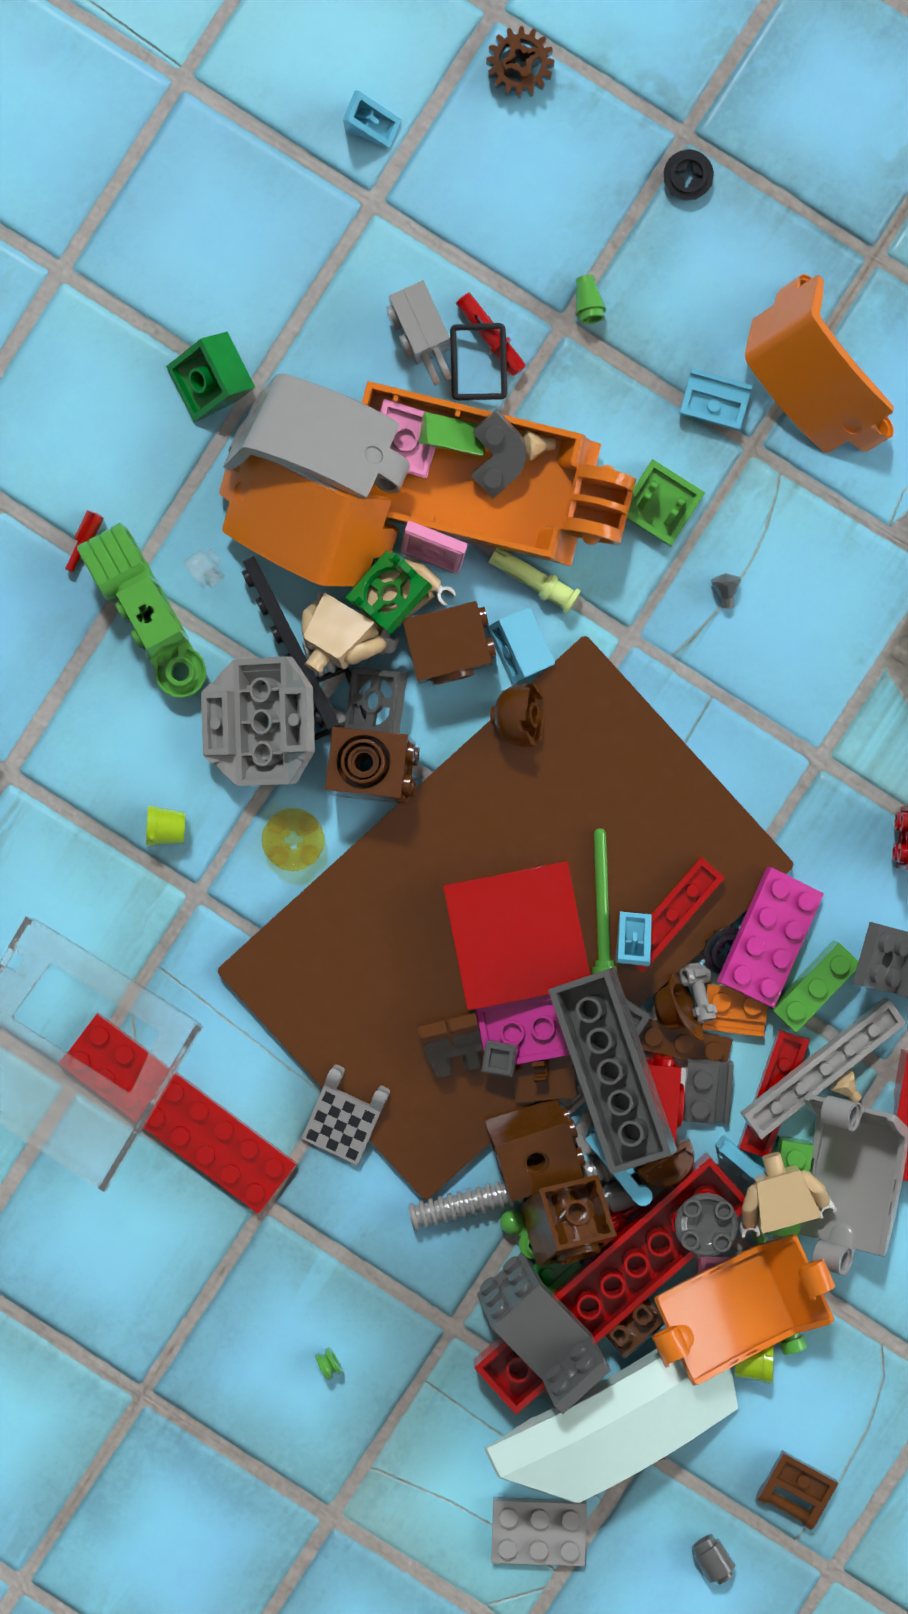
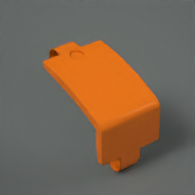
(813, 373)
(305, 522)
(742, 1307)

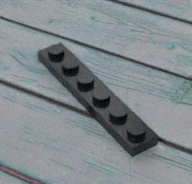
(283, 633)

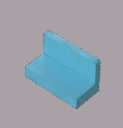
(521, 645)

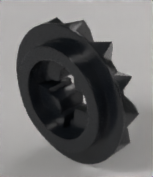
(700, 167)
(714, 959)

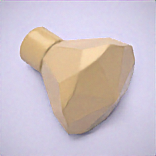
(536, 444)
(846, 1086)

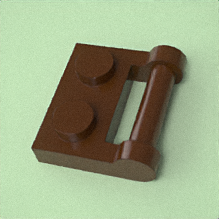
(801, 1481)

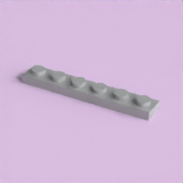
(823, 1067)

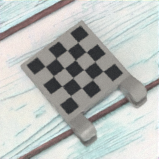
(343, 1121)

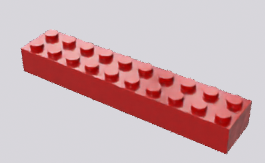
(615, 1278)

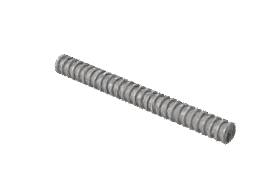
(486, 1198)

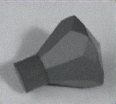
(726, 587)

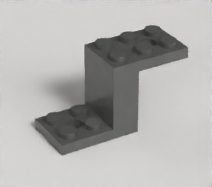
(884, 960)
(542, 1332)

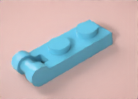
(640, 1194)

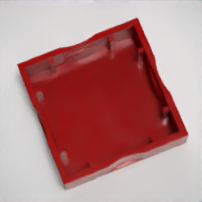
(516, 934)

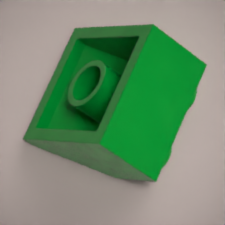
(210, 375)

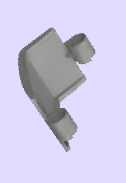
(321, 437)
(862, 1166)

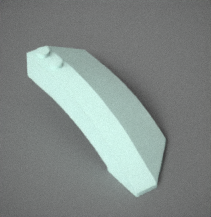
(612, 1430)

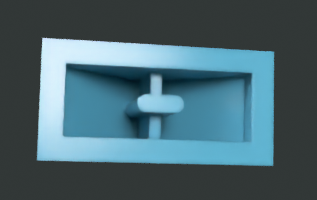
(370, 120)
(633, 939)

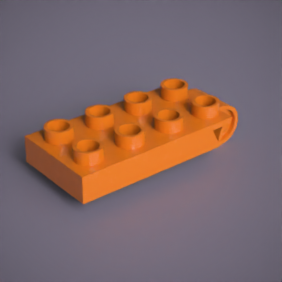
(537, 514)

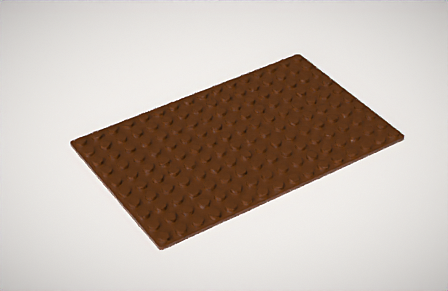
(372, 936)

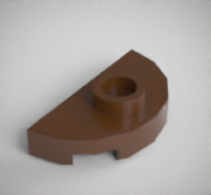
(671, 1169)

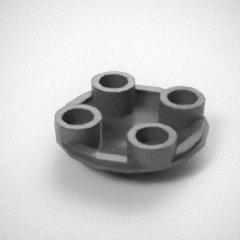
(706, 1224)

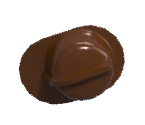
(675, 1007)

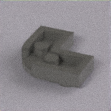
(507, 453)

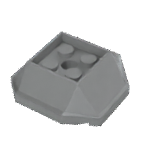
(237, 724)

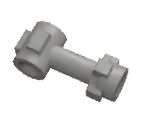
(696, 976)

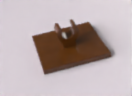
(545, 1080)

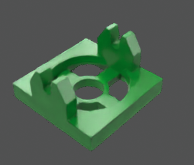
(389, 620)

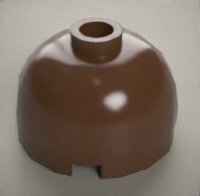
(518, 715)

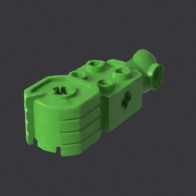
(125, 575)

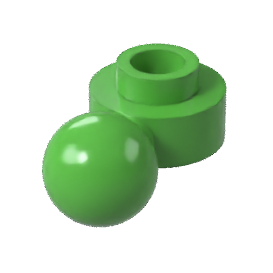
(513, 1224)

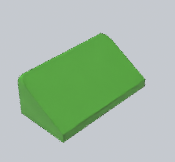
(450, 434)

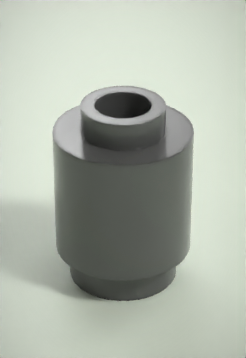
(617, 1197)
(713, 1559)

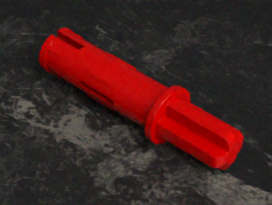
(472, 310)

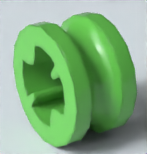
(328, 1363)

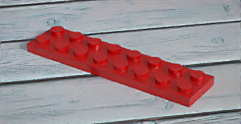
(190, 1119)

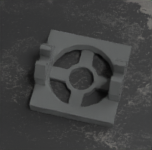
(359, 679)

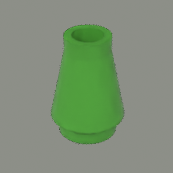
(589, 303)

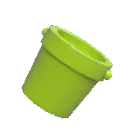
(164, 826)
(757, 1367)

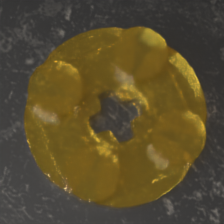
(280, 852)

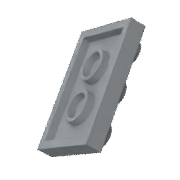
(538, 1531)

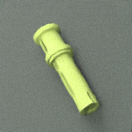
(546, 586)

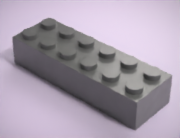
(613, 1071)

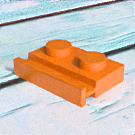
(735, 1012)

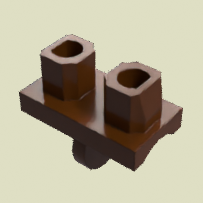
(636, 1328)

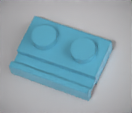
(715, 399)
(733, 1155)

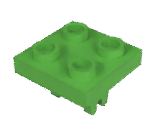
(662, 502)

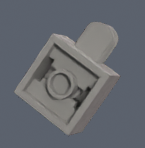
(421, 328)

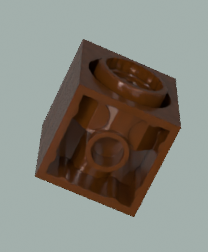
(449, 643)
(391, 771)
(535, 1148)
(568, 1221)

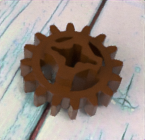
(531, 56)

